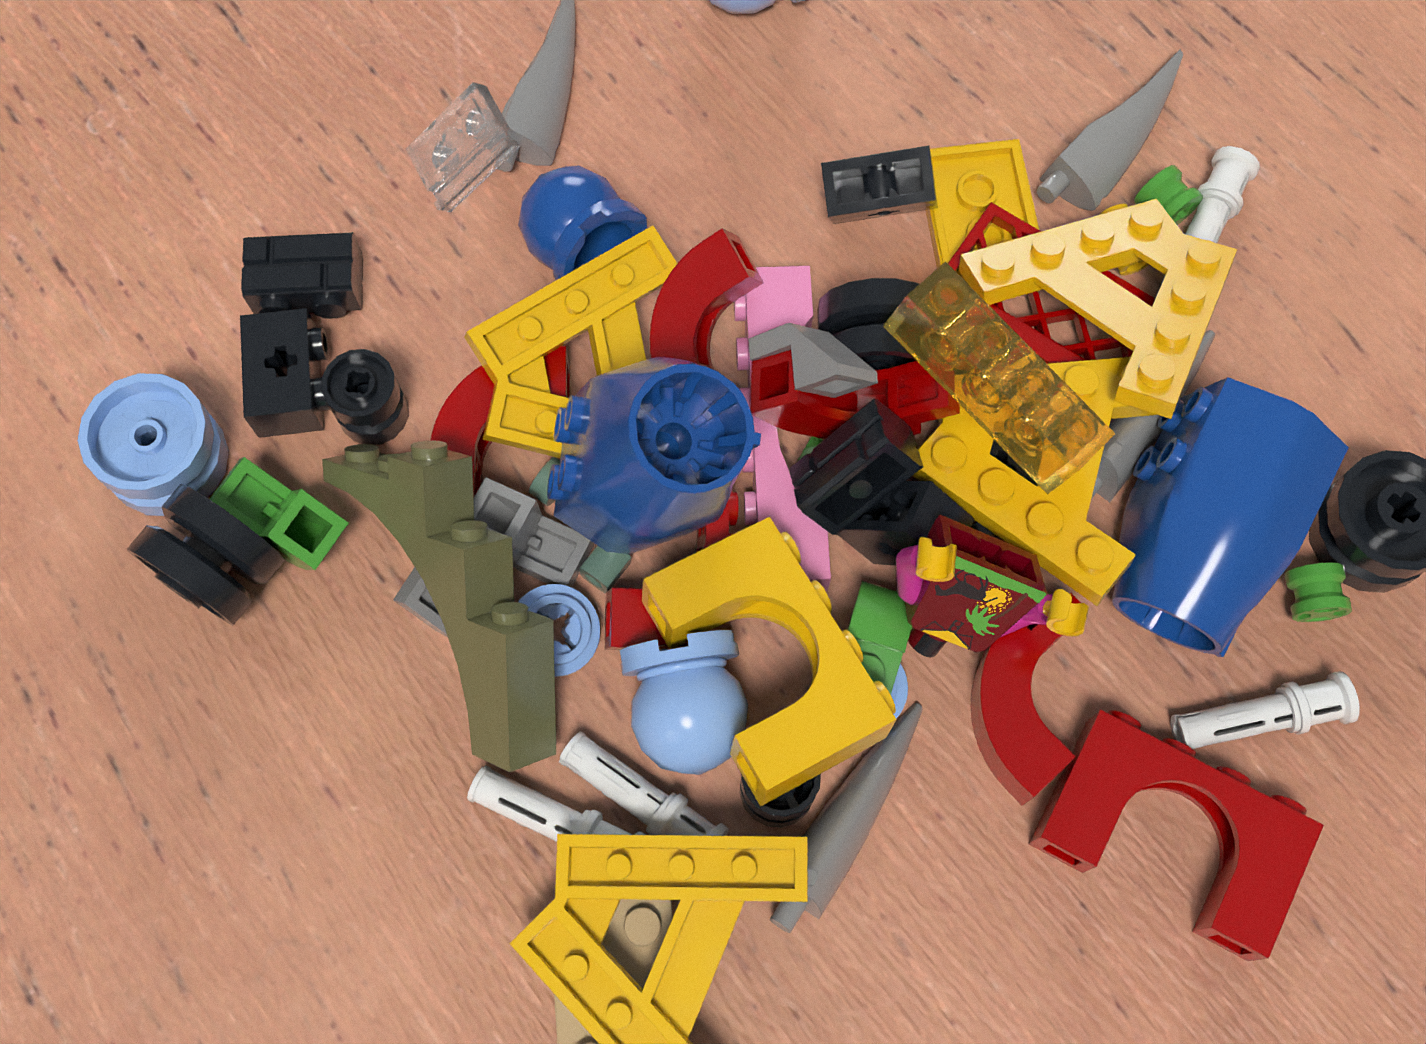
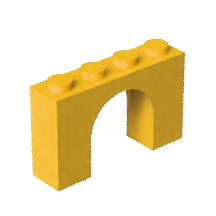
(762, 578)

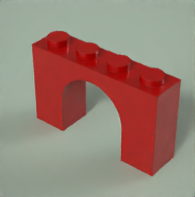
(1259, 837)

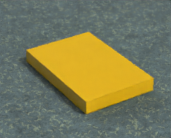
(967, 183)

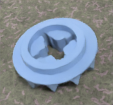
(580, 628)

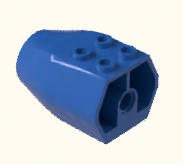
(649, 453)
(1221, 510)

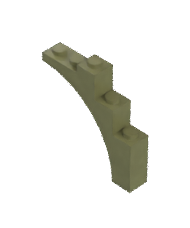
(468, 571)

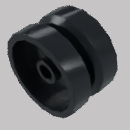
(857, 317)
(1375, 522)
(211, 549)

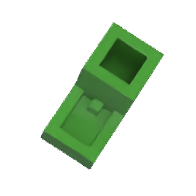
(284, 518)
(881, 631)

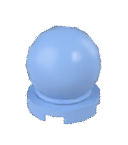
(686, 701)

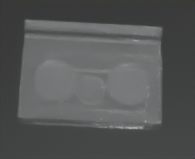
(462, 147)

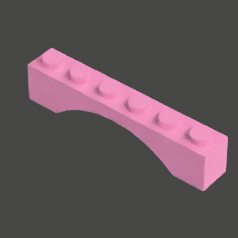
(778, 301)

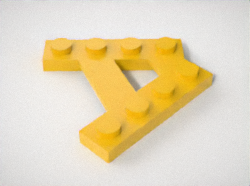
(1069, 265)
(590, 299)
(1024, 514)
(703, 872)

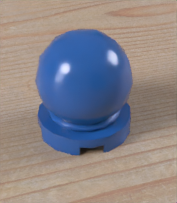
(575, 218)

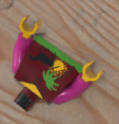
(975, 590)

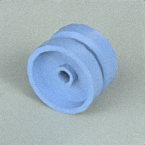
(149, 438)

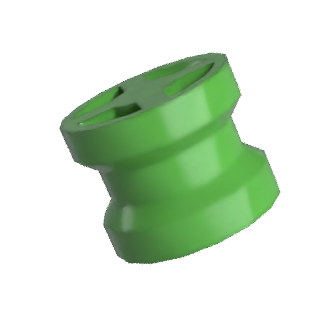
(1171, 193)
(1318, 592)

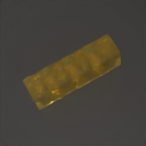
(998, 378)

